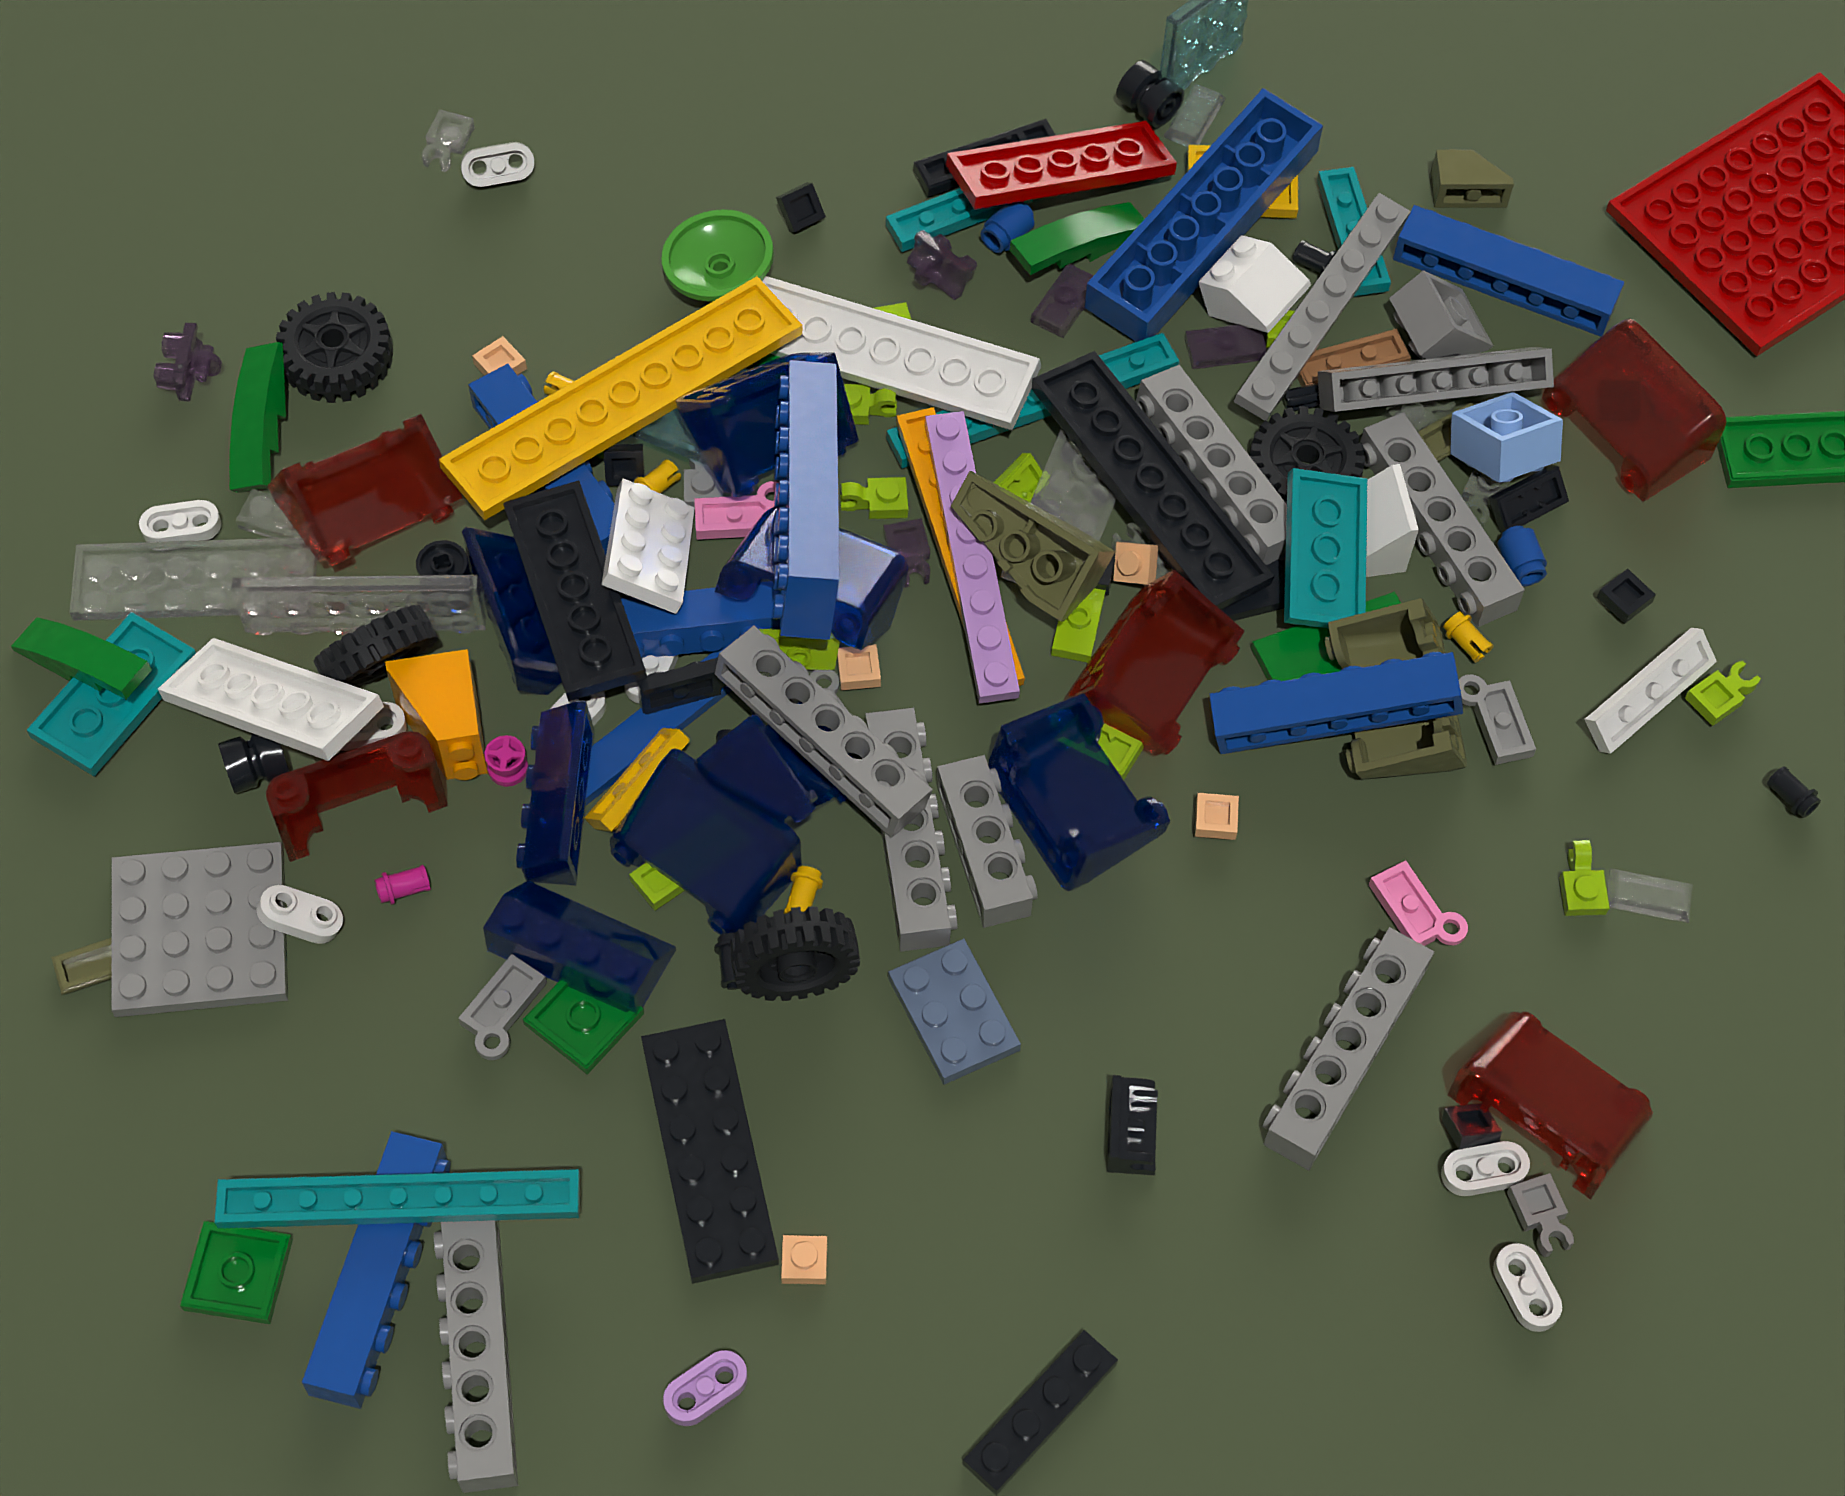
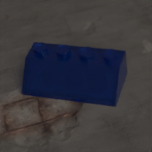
(512, 609)
(557, 795)
(577, 946)

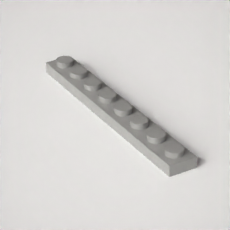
(1321, 307)

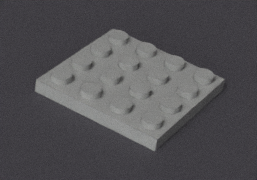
(193, 932)

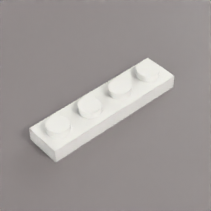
(1650, 690)

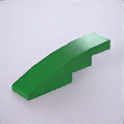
(1076, 236)
(254, 417)
(82, 656)

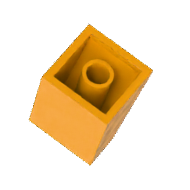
(444, 707)

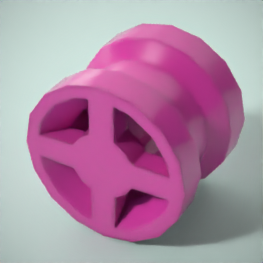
(501, 752)

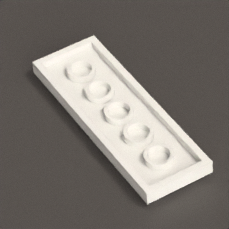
(271, 698)

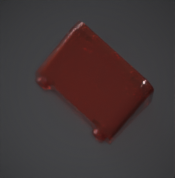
(1641, 407)
(366, 492)
(1157, 660)
(395, 761)
(1554, 1097)

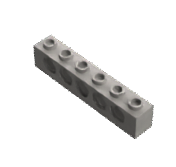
(1435, 379)
(1216, 460)
(1458, 527)
(826, 750)
(915, 924)
(1304, 1138)
(495, 1463)

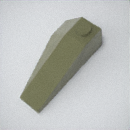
(1041, 552)

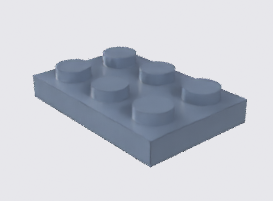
(954, 1011)

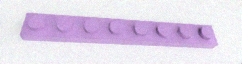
(971, 564)

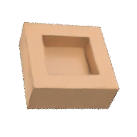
(497, 355)
(1135, 563)
(858, 667)
(1216, 816)
(804, 1259)

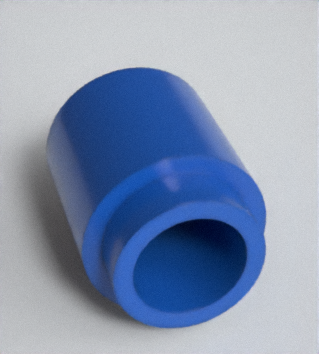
(1007, 224)
(1523, 554)

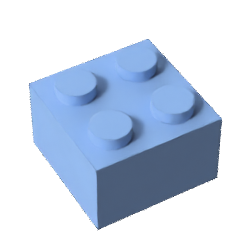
(1506, 437)

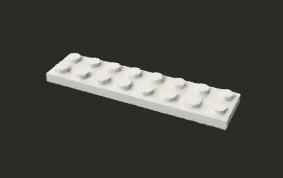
(910, 356)

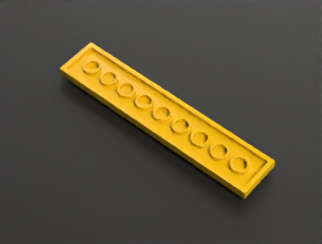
(619, 397)

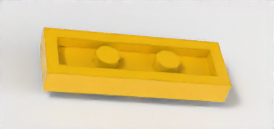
(618, 799)

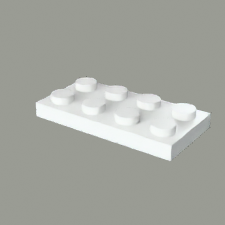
(648, 546)

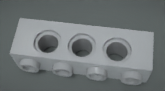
(994, 898)

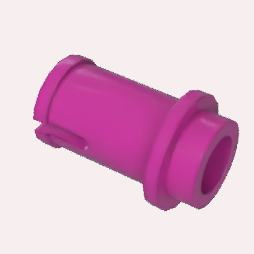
(402, 884)

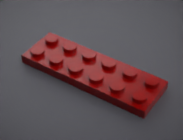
(1060, 164)

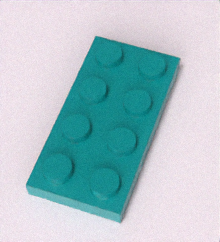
(1325, 547)
(93, 724)

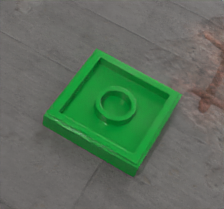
(579, 1025)
(236, 1273)

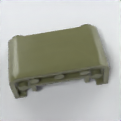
(1403, 749)

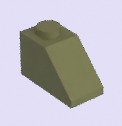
(1468, 181)

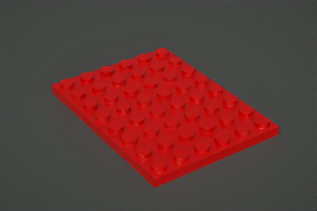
(1754, 216)

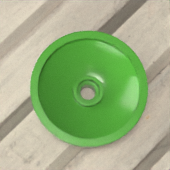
(716, 253)

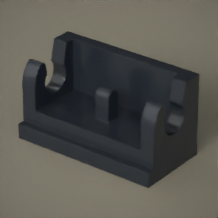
(1132, 1126)

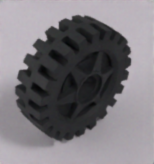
(335, 347)
(1305, 438)
(362, 654)
(794, 953)

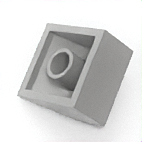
(1438, 318)

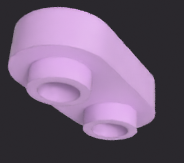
(703, 1387)

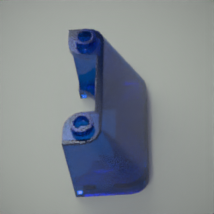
(736, 421)
(867, 588)
(767, 772)
(1071, 792)
(708, 843)

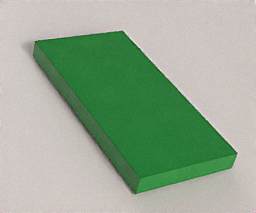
(1783, 449)
(1303, 648)

